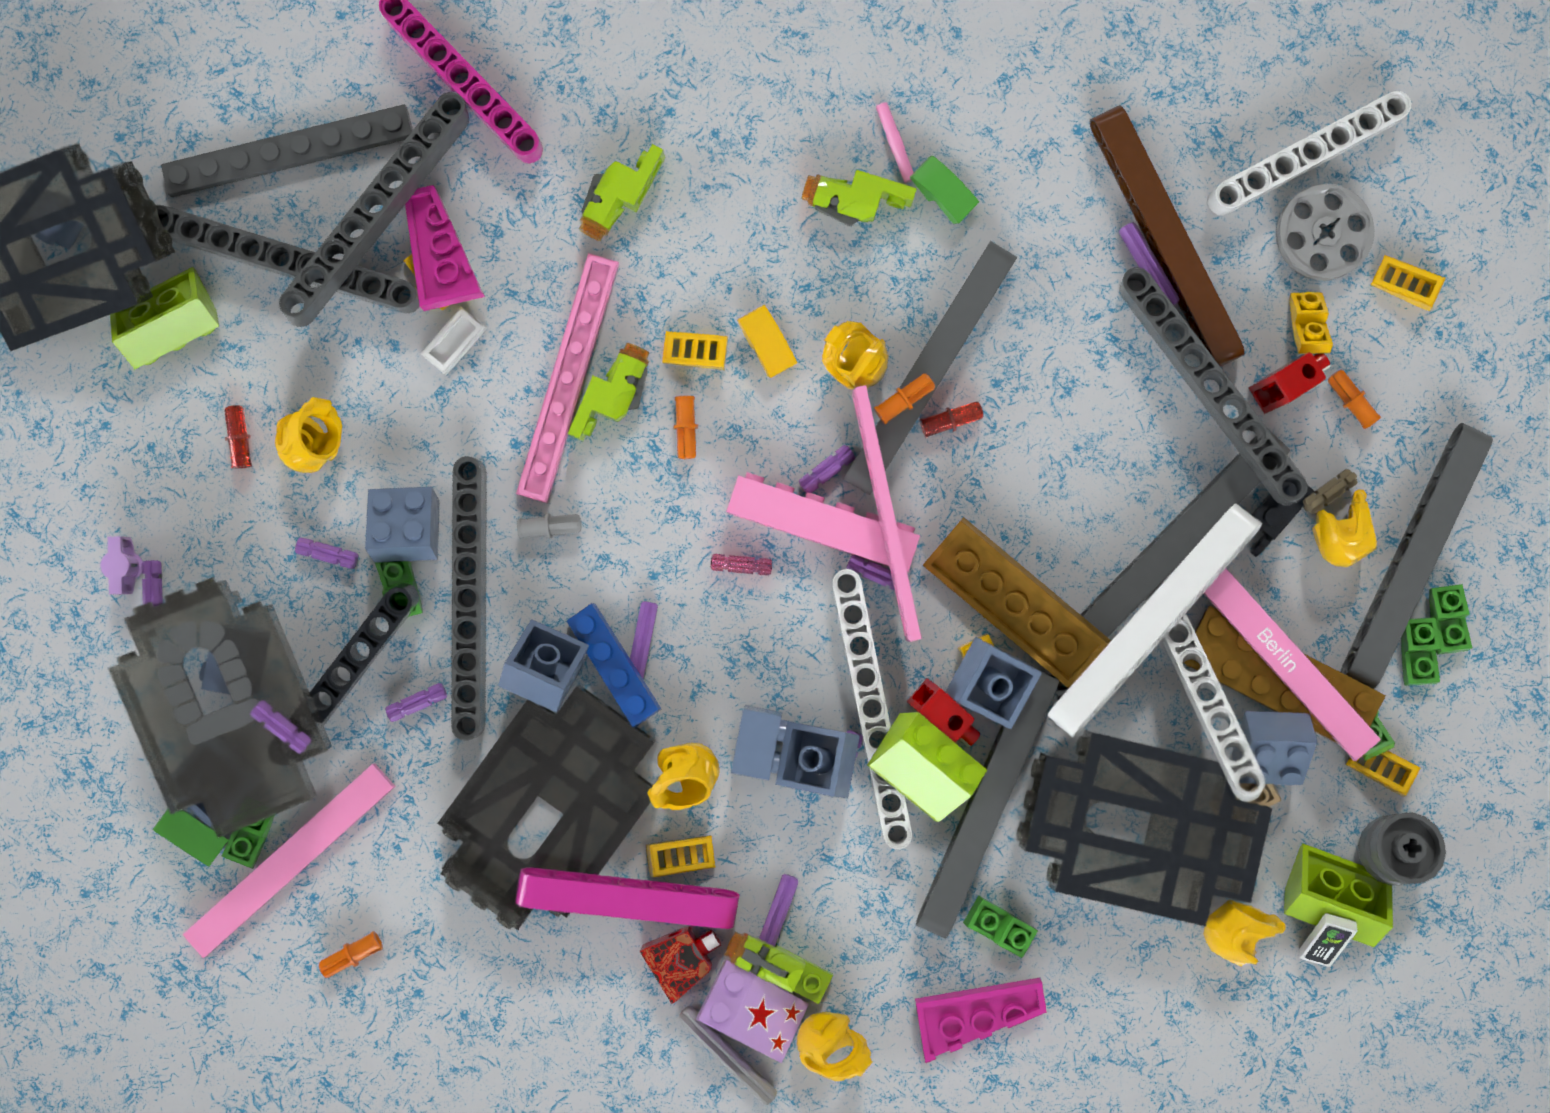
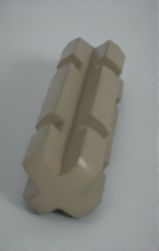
(1330, 491)

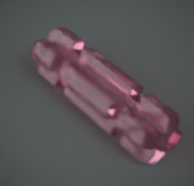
(741, 564)

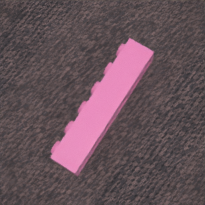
(816, 521)

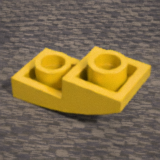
(1309, 322)
(767, 341)

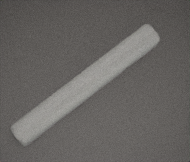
(728, 1056)

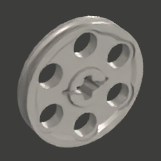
(1310, 231)

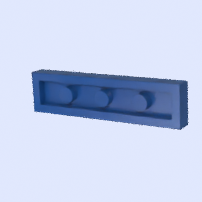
(614, 665)

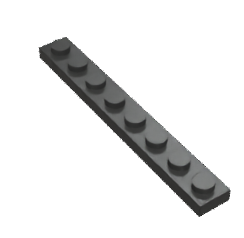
(287, 151)

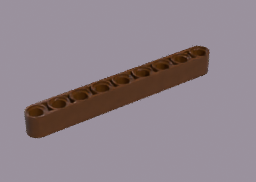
(1166, 234)

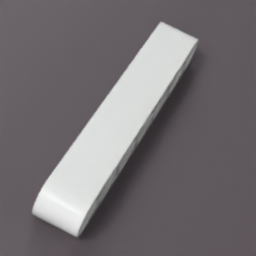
(1319, 143)
(1212, 709)

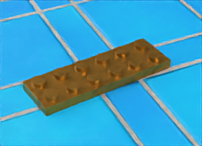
(1016, 602)
(1247, 673)

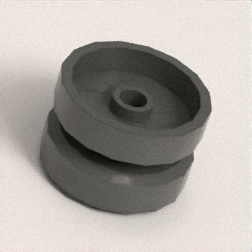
(1402, 849)

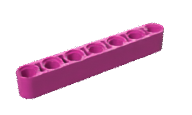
(473, 88)
(627, 898)

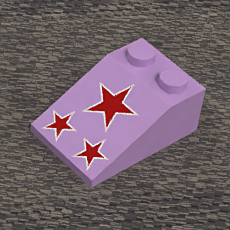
(752, 1011)

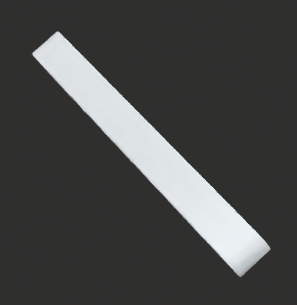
(1154, 620)
(863, 693)

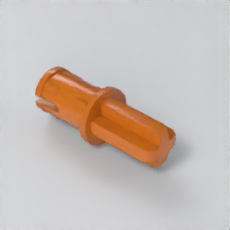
(904, 398)
(1353, 399)
(685, 427)
(350, 955)

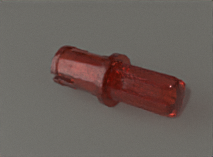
(951, 419)
(237, 437)

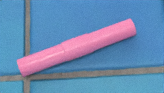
(895, 141)

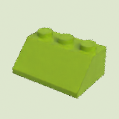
(166, 321)
(926, 766)
(1340, 888)

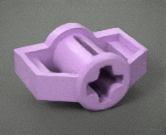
(117, 565)

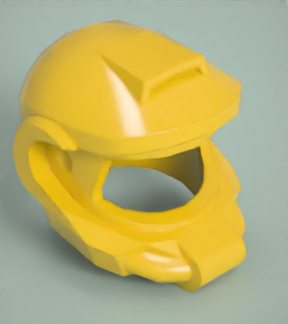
(862, 360)
(302, 441)
(1349, 539)
(693, 767)
(1236, 929)
(825, 1034)

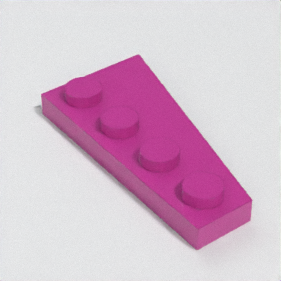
(438, 256)
(966, 1015)

